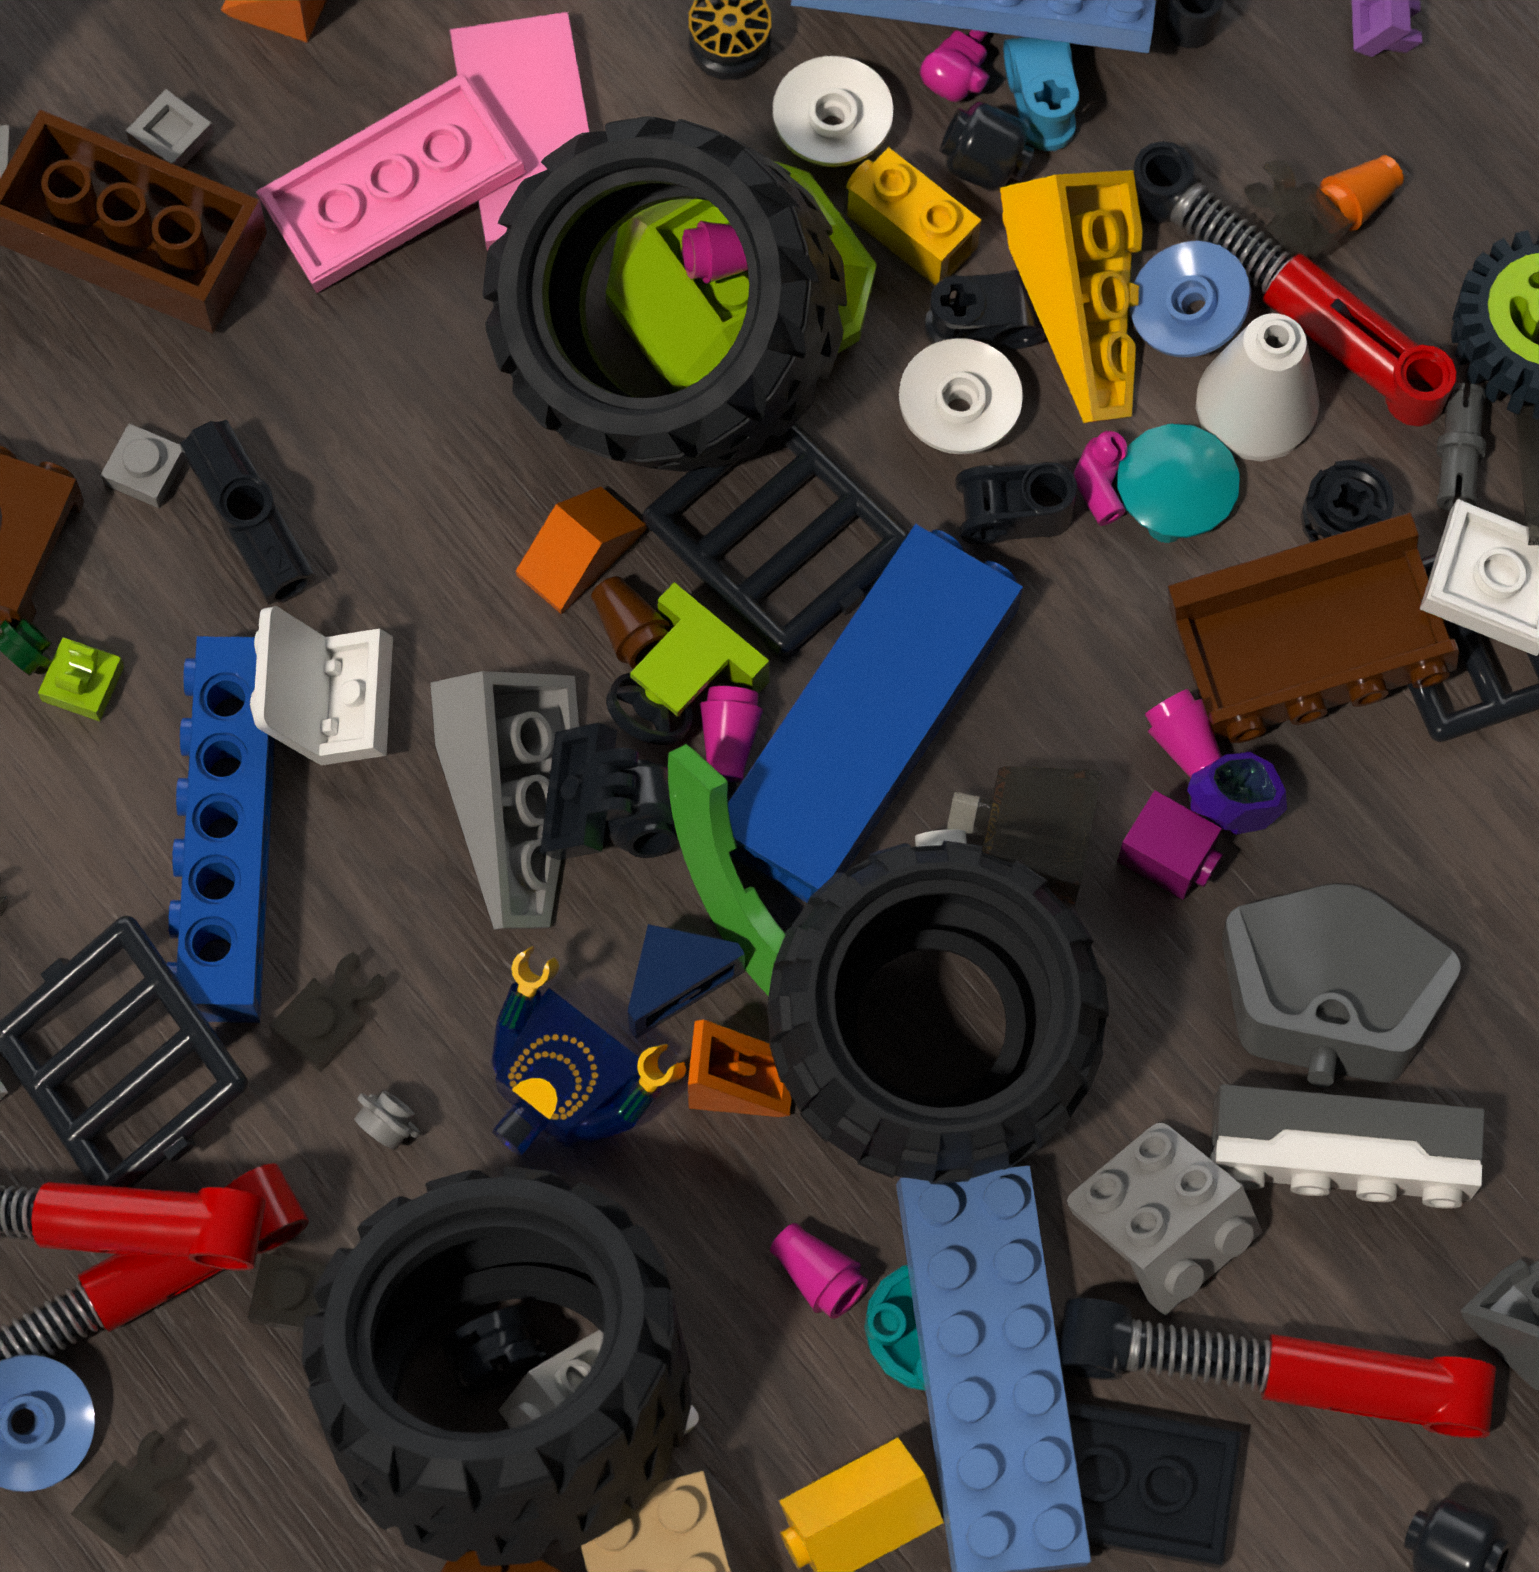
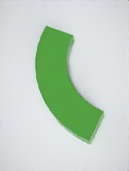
(706, 840)

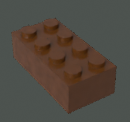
(128, 221)

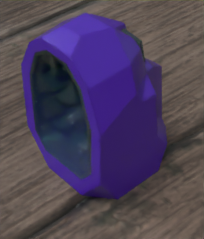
(1238, 793)

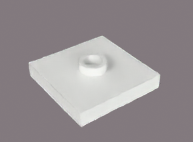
(1486, 578)

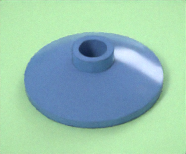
(1177, 279)
(60, 1427)

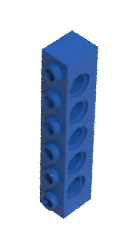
(232, 986)

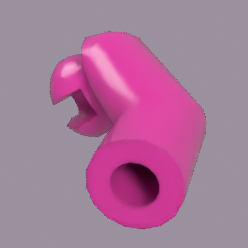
(1096, 473)

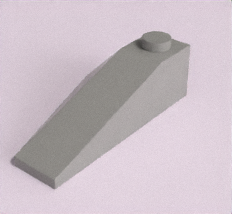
(497, 761)

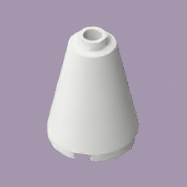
(1260, 390)

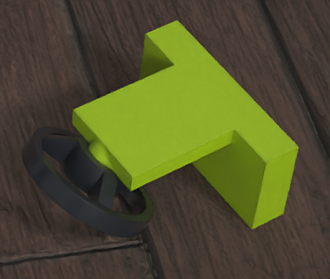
(682, 668)

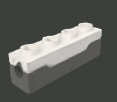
(1348, 1145)

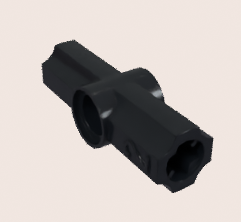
(261, 541)

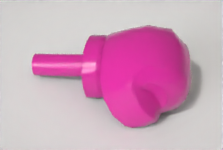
(955, 66)

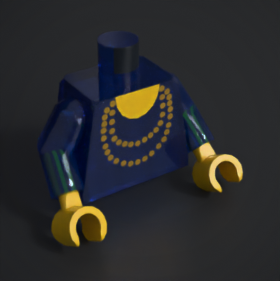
(566, 1068)

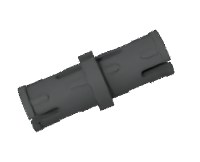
(1461, 446)

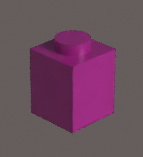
(1171, 846)

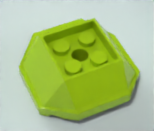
(691, 324)

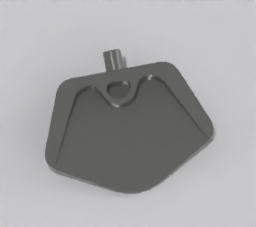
(1335, 982)

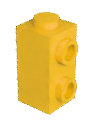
(912, 216)
(859, 1511)

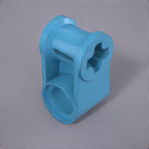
(1043, 89)

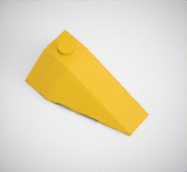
(1075, 257)

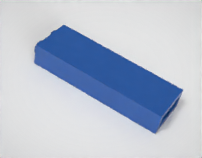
(870, 712)

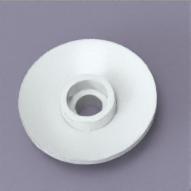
(838, 89)
(966, 372)

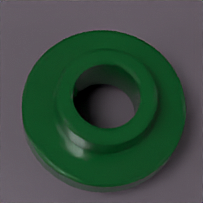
(24, 645)

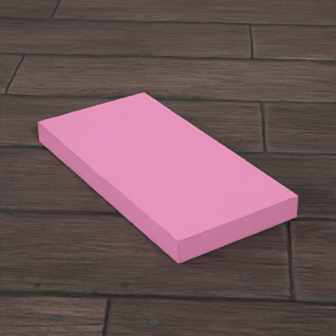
(531, 88)
(391, 182)

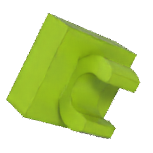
(81, 679)

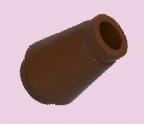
(628, 620)

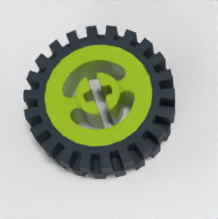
(1500, 320)

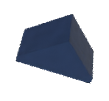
(677, 972)

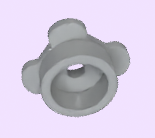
(386, 1119)

